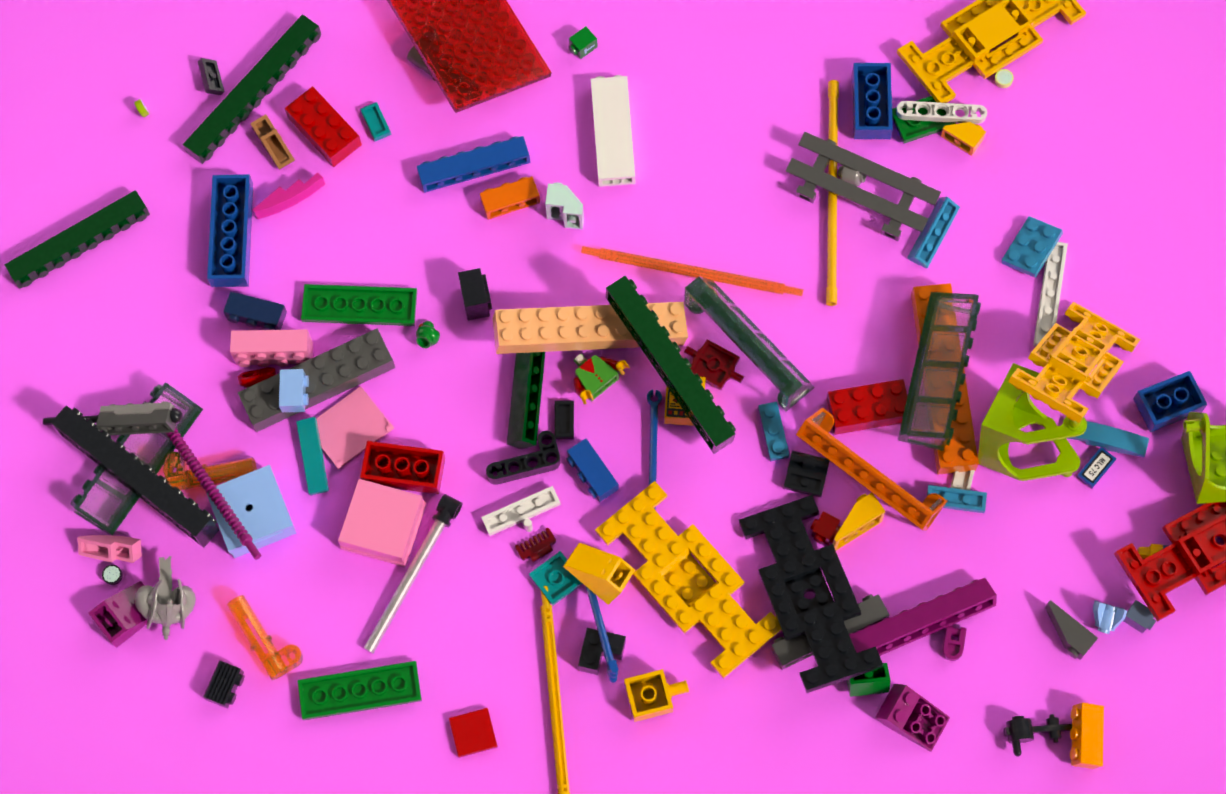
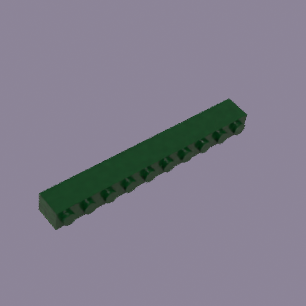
(252, 89)

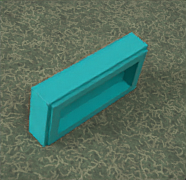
(375, 121)

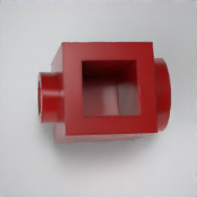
(825, 528)

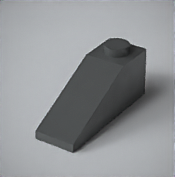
(1071, 633)

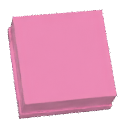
(382, 523)

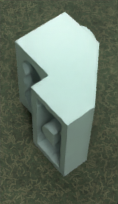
(564, 206)

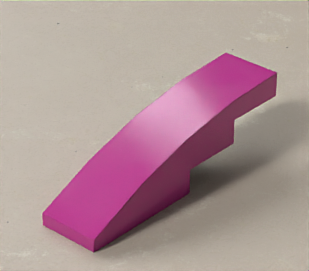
(284, 199)

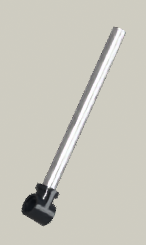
(448, 509)

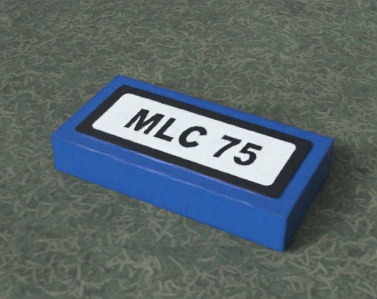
(1096, 467)

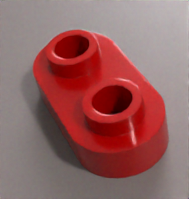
(253, 377)

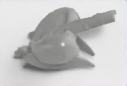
(162, 604)

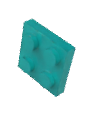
(556, 577)

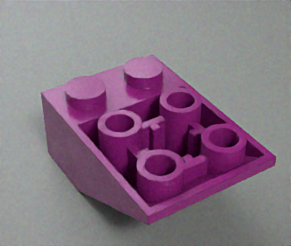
(119, 615)
(912, 716)

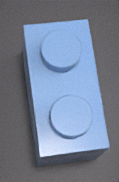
(293, 390)

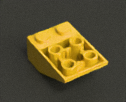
(599, 571)

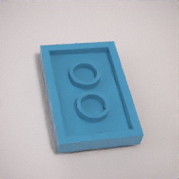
(1032, 246)

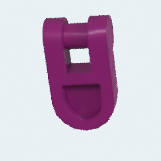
(952, 648)

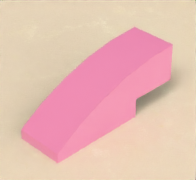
(110, 547)

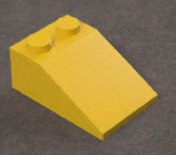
(863, 517)

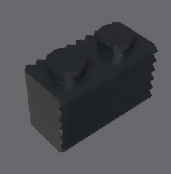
(224, 684)

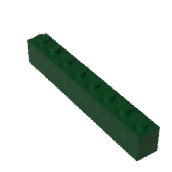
(77, 239)

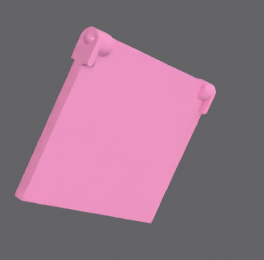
(350, 425)

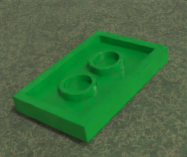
(912, 130)

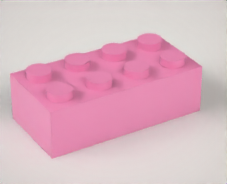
(271, 347)

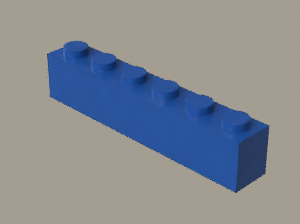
(473, 163)

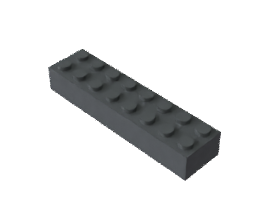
(328, 376)

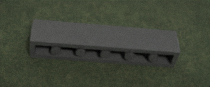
(797, 649)

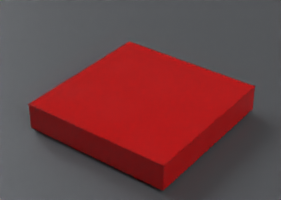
(473, 732)

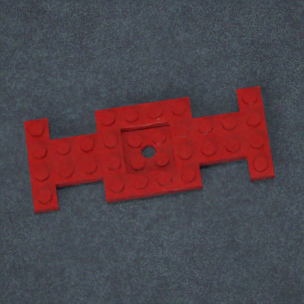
(1187, 558)

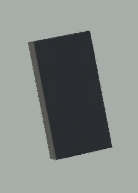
(564, 420)

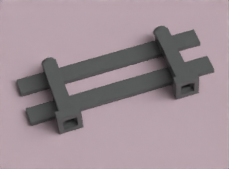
(816, 177)

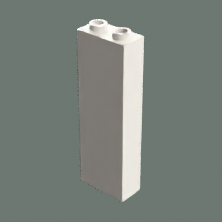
(613, 131)

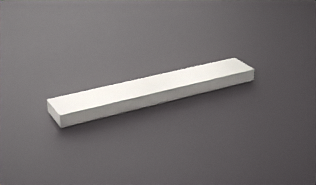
(1050, 291)

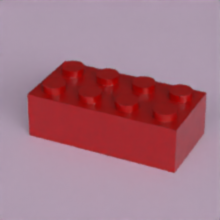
(323, 126)
(867, 406)
(403, 467)

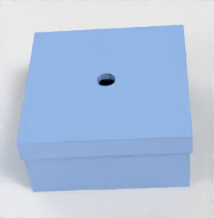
(259, 508)

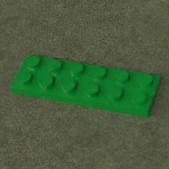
(359, 305)
(359, 690)

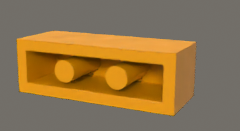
(1087, 735)

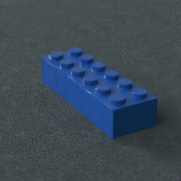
(230, 231)

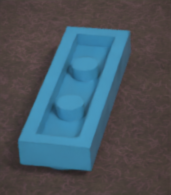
(773, 431)
(961, 499)

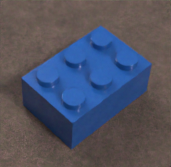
(1169, 401)

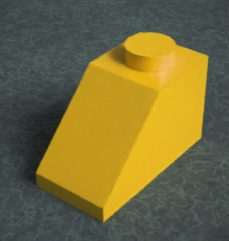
(964, 136)

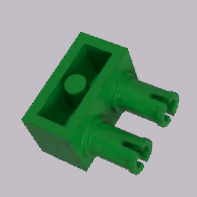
(870, 683)

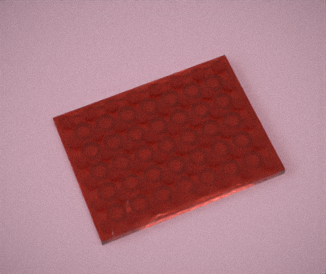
(471, 47)

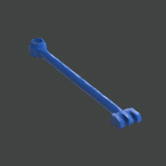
(653, 434)
(612, 667)

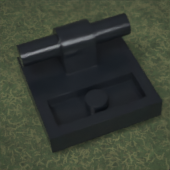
(806, 474)

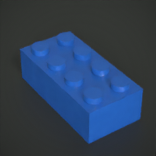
(872, 101)

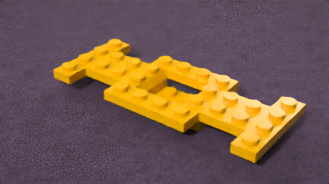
(975, 33)
(683, 585)

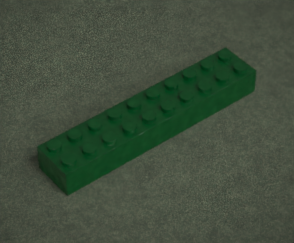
(670, 365)

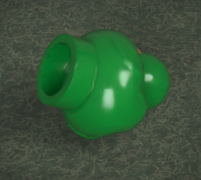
(427, 335)

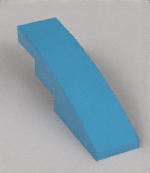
(1114, 439)

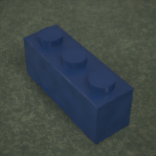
(254, 312)

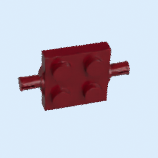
(714, 364)

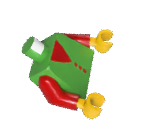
(596, 375)

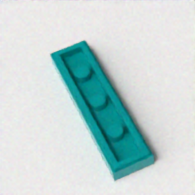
(312, 456)

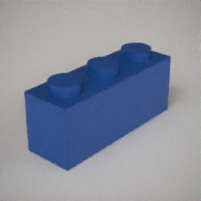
(592, 470)

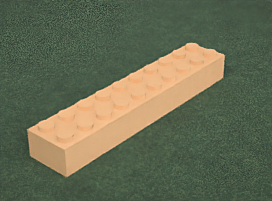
(577, 328)

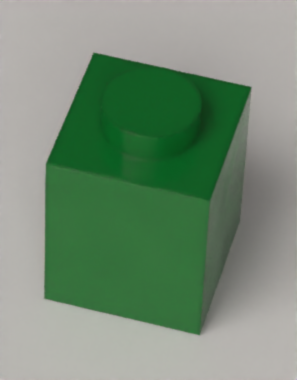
(582, 42)

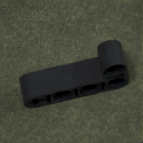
(523, 460)

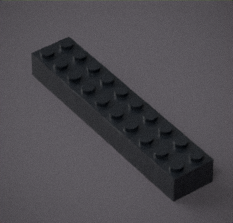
(135, 475)

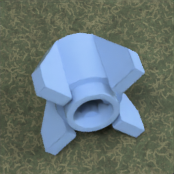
(1107, 616)

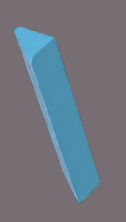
(933, 232)

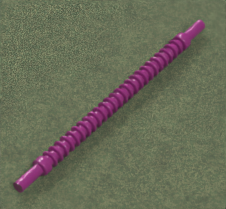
(219, 501)

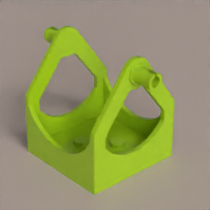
(1002, 424)
(1205, 457)

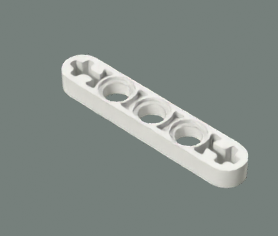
(950, 109)

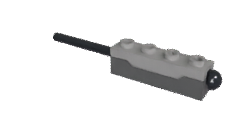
(135, 418)

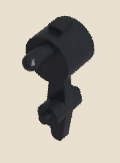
(1021, 731)

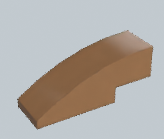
(272, 142)

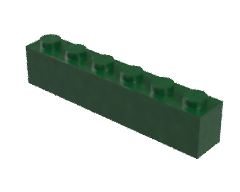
(526, 399)

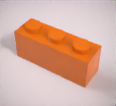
(510, 197)

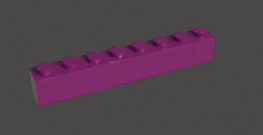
(926, 618)

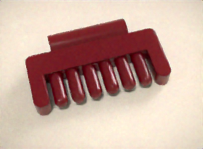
(540, 549)

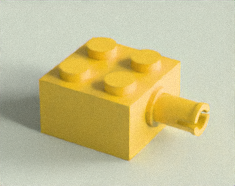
(651, 694)

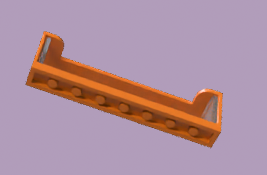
(816, 433)

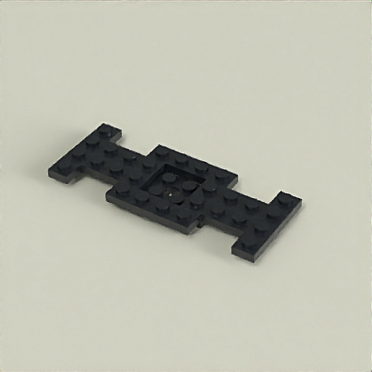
(800, 572)

